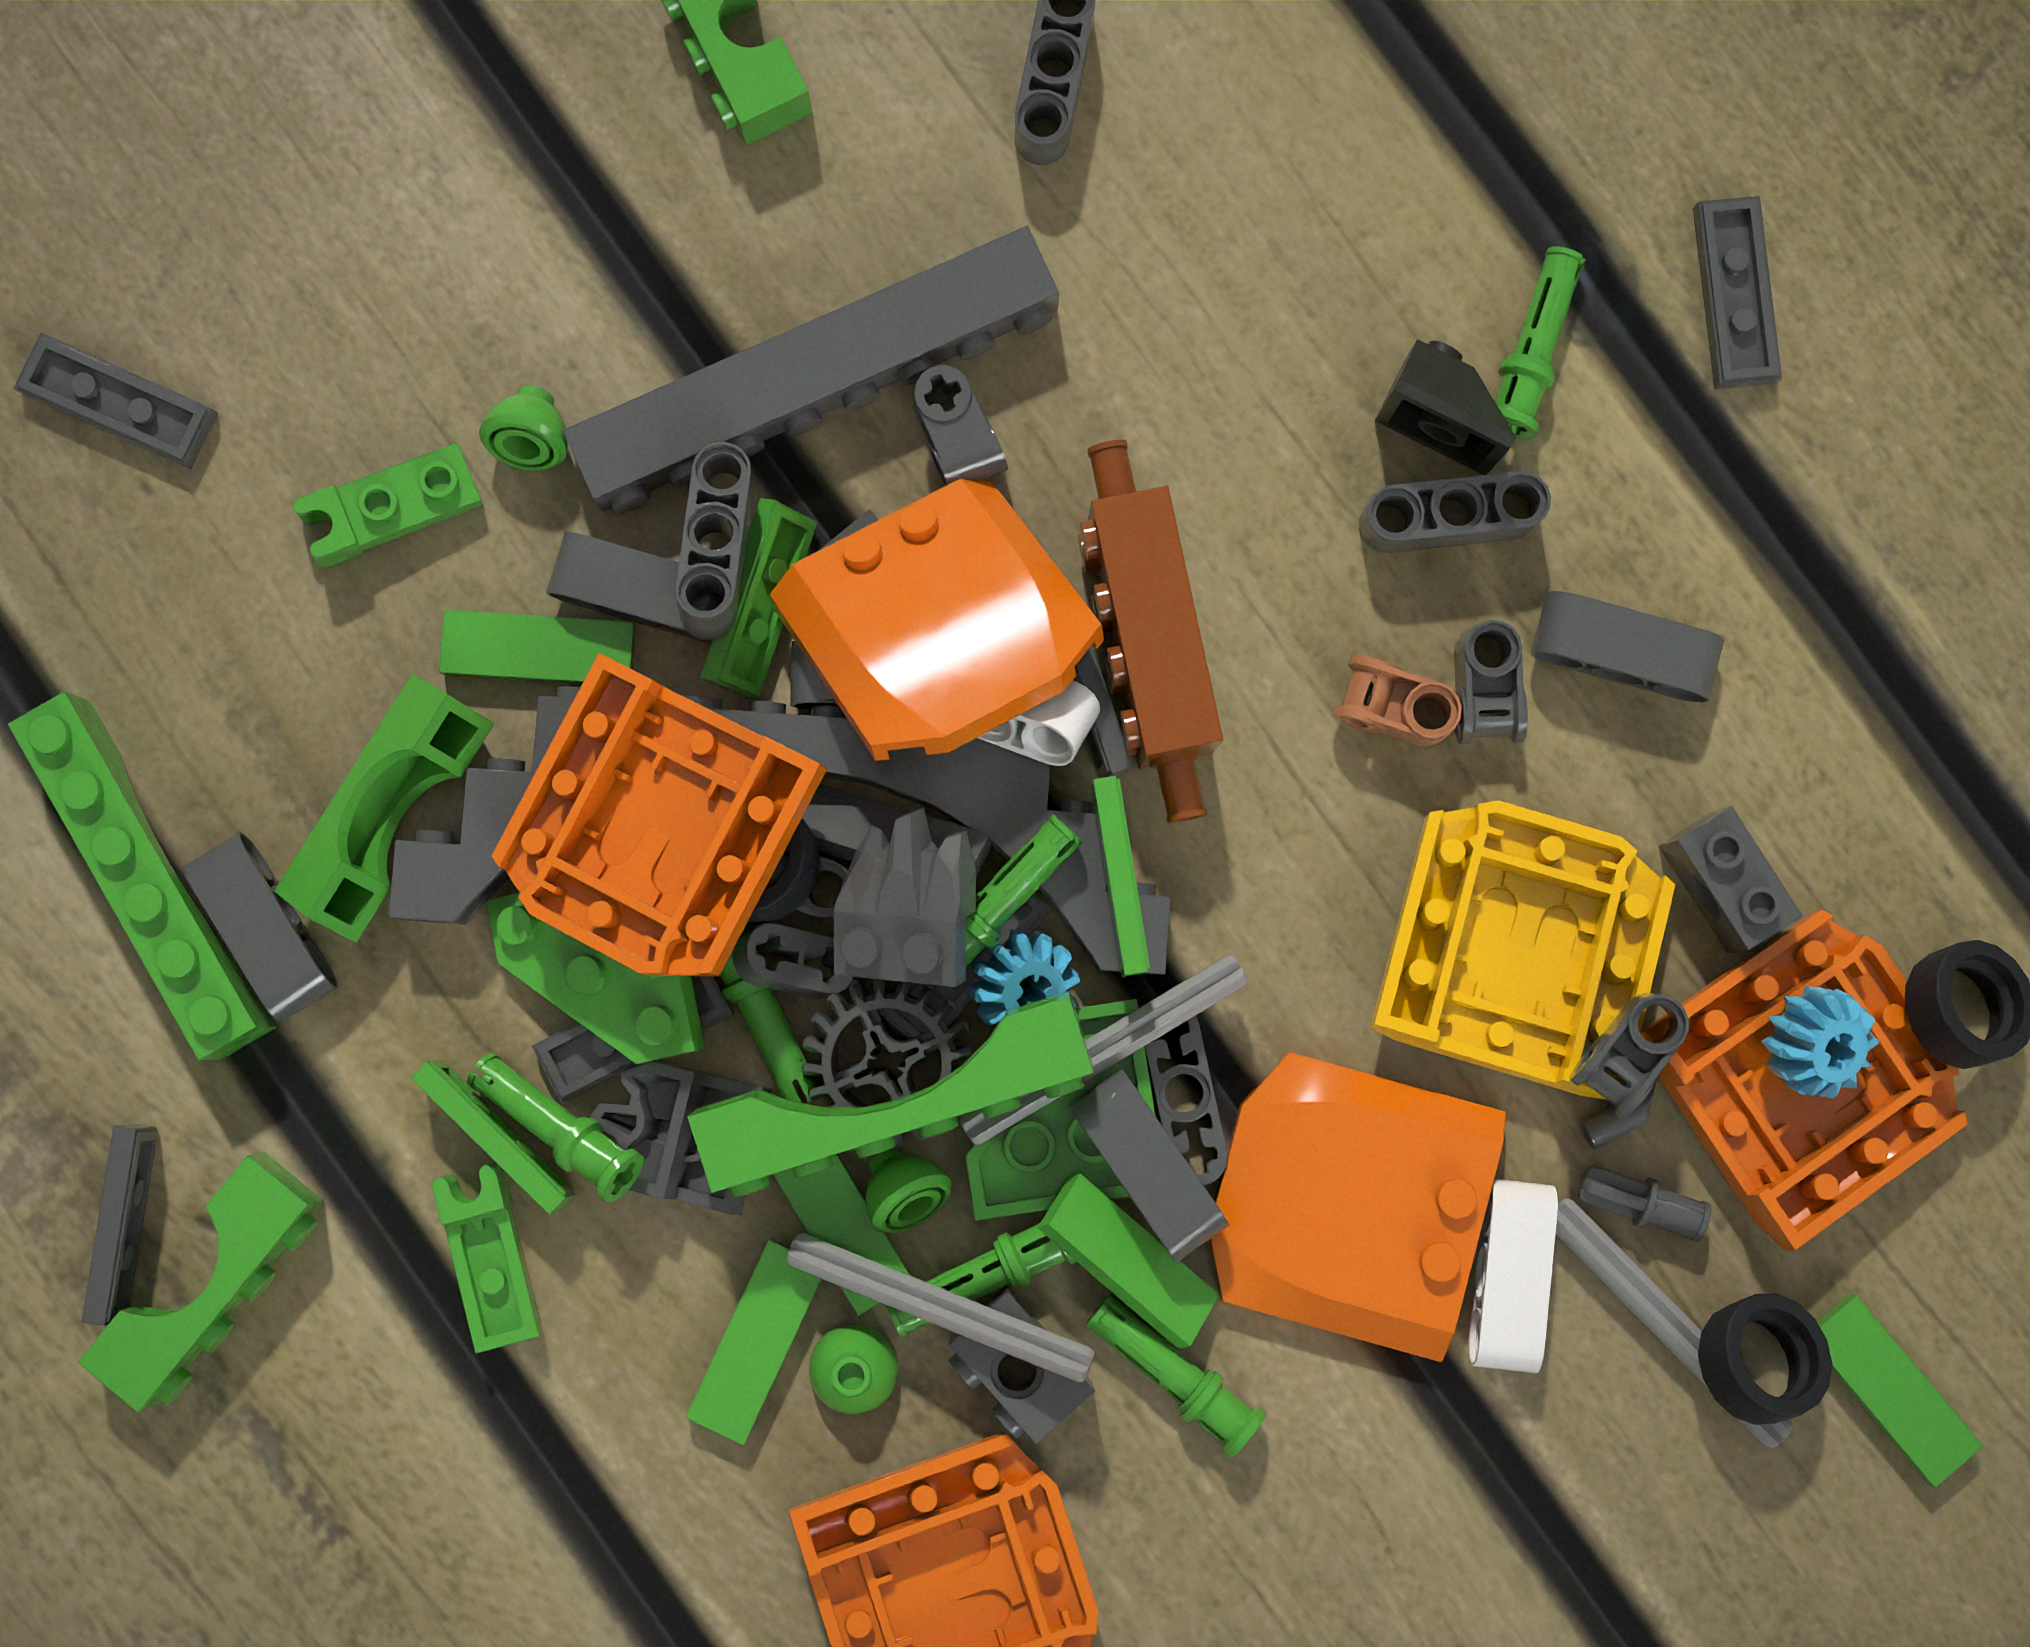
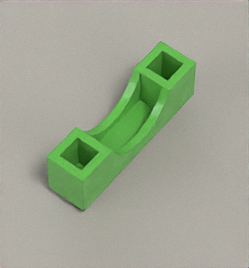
(343, 862)
(255, 1218)

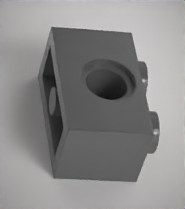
(1730, 880)
(1027, 1407)

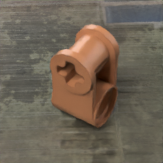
(1393, 700)

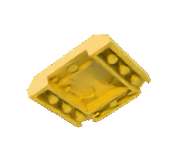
(1520, 941)

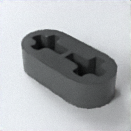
(791, 974)

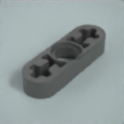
(1209, 1136)

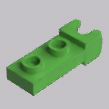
(389, 504)
(488, 1260)

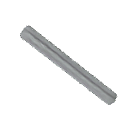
(1127, 1037)
(1644, 1299)
(941, 1307)

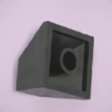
(1446, 408)

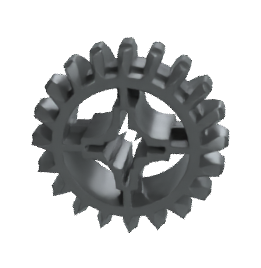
(877, 1031)

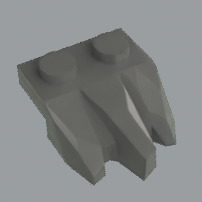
(906, 906)
(660, 1131)

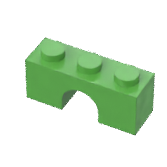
(756, 84)

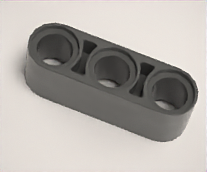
(1048, 96)
(1478, 494)
(711, 512)
(622, 583)
(1627, 646)
(260, 927)
(1149, 1165)

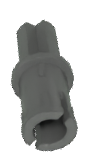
(1645, 1202)

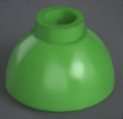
(525, 431)
(904, 1191)
(853, 1369)

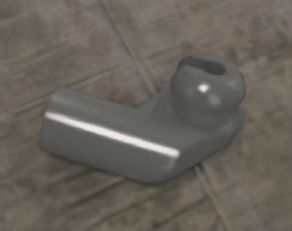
(1607, 1126)

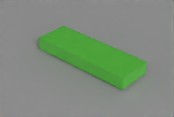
(530, 646)
(744, 654)
(1120, 876)
(494, 1135)
(837, 1213)
(1128, 1261)
(754, 1345)
(1896, 1392)

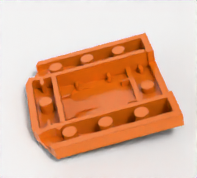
(937, 621)
(653, 825)
(1792, 1154)
(1355, 1204)
(948, 1556)

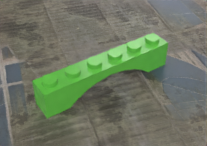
(101, 812)
(765, 1134)

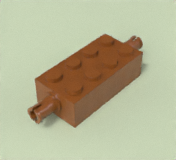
(1152, 629)

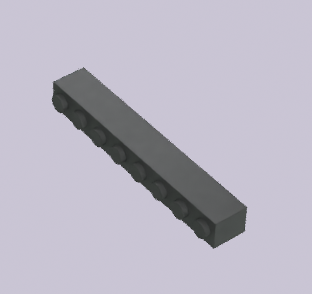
(816, 369)

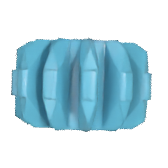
(1026, 958)
(1820, 1042)

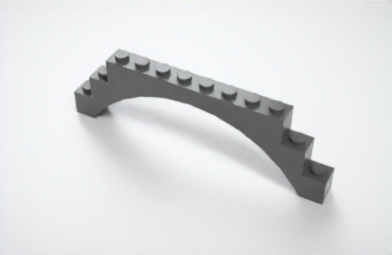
(971, 786)

